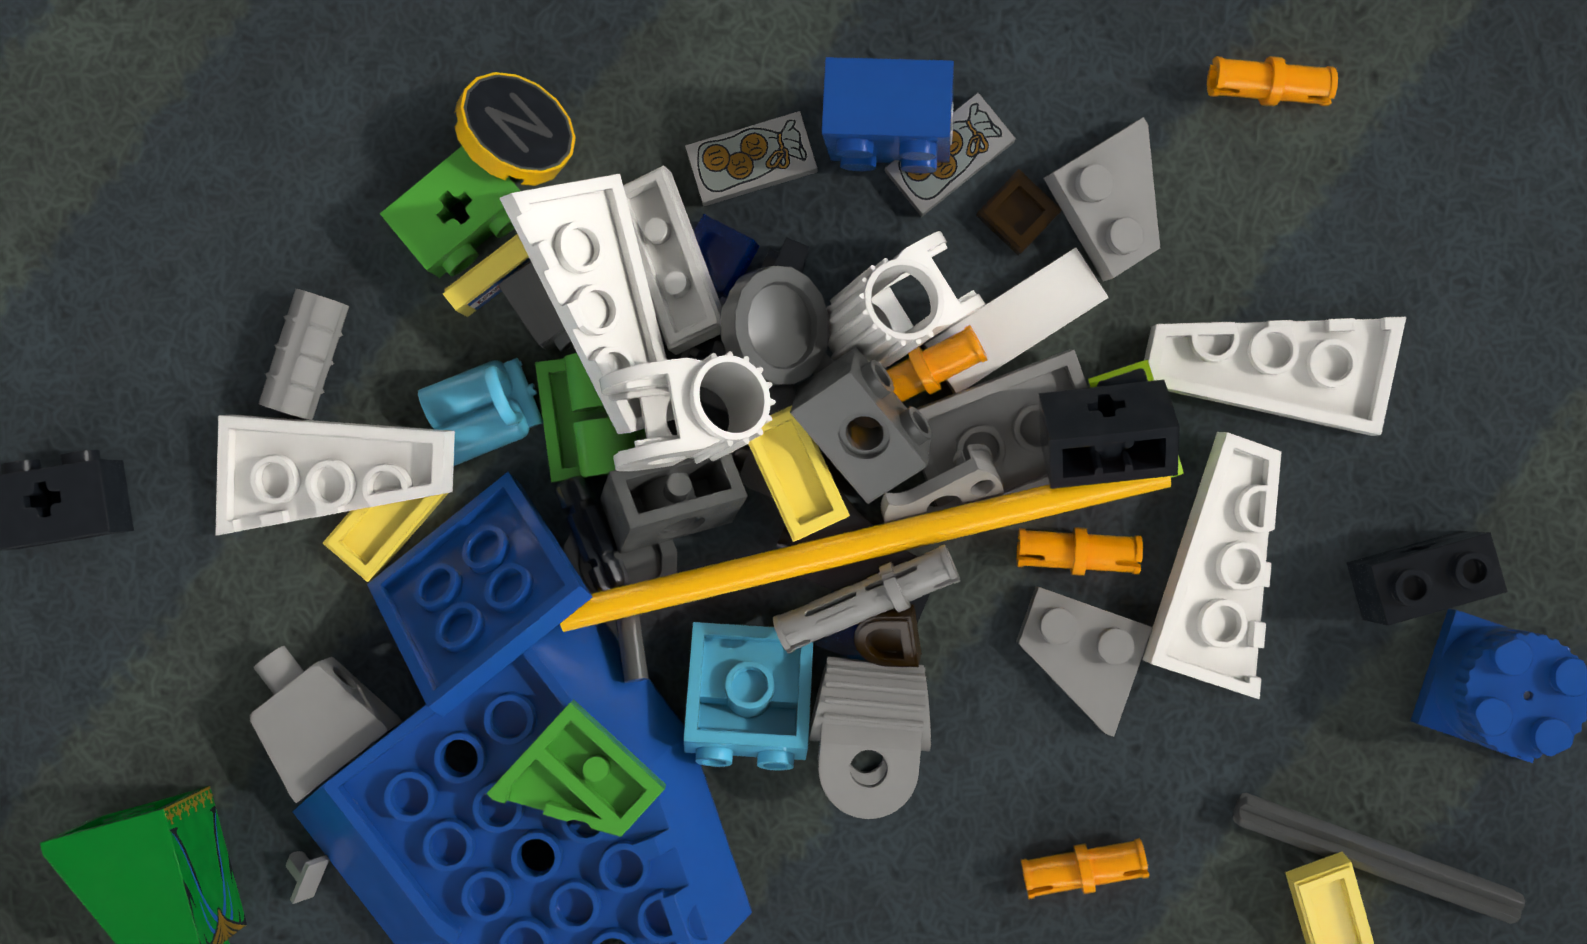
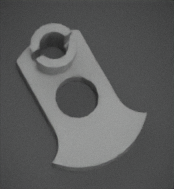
(960, 481)

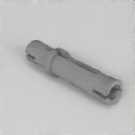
(875, 595)

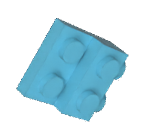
(747, 697)

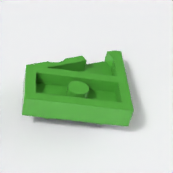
(580, 775)

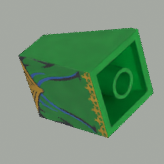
(153, 872)

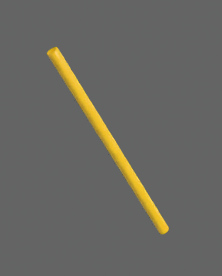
(849, 548)

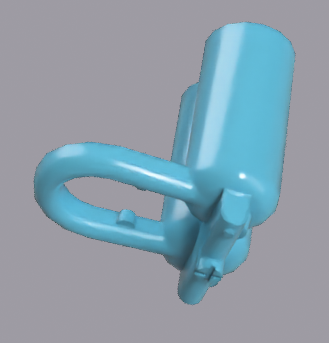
(483, 407)

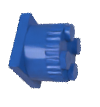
(1503, 688)

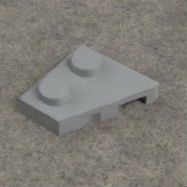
(1111, 200)
(1085, 652)

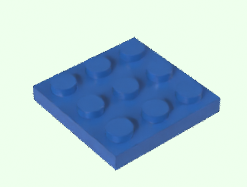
(477, 594)

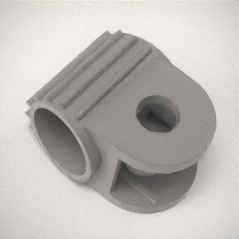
(874, 710)

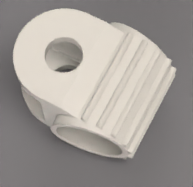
(874, 321)
(680, 380)

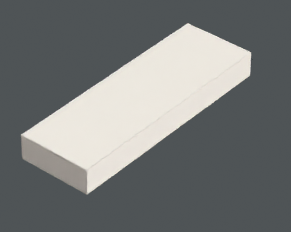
(672, 262)
(1027, 314)

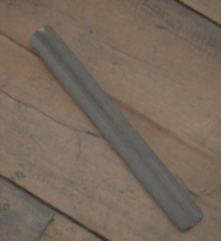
(1379, 858)

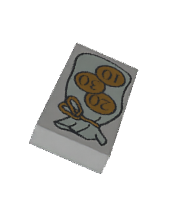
(975, 142)
(751, 158)

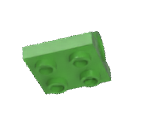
(576, 423)

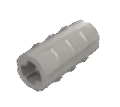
(303, 354)

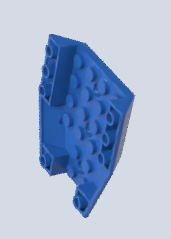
(447, 859)

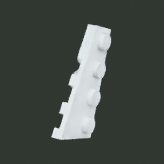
(594, 277)
(1300, 370)
(310, 468)
(1216, 586)

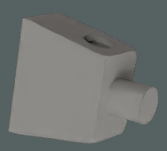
(316, 720)

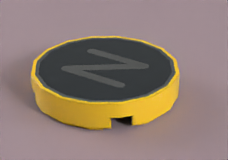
(514, 128)

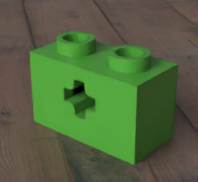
(428, 224)

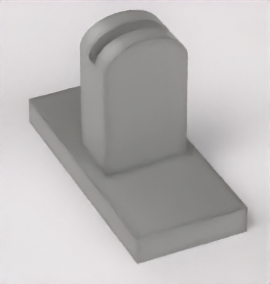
(306, 873)

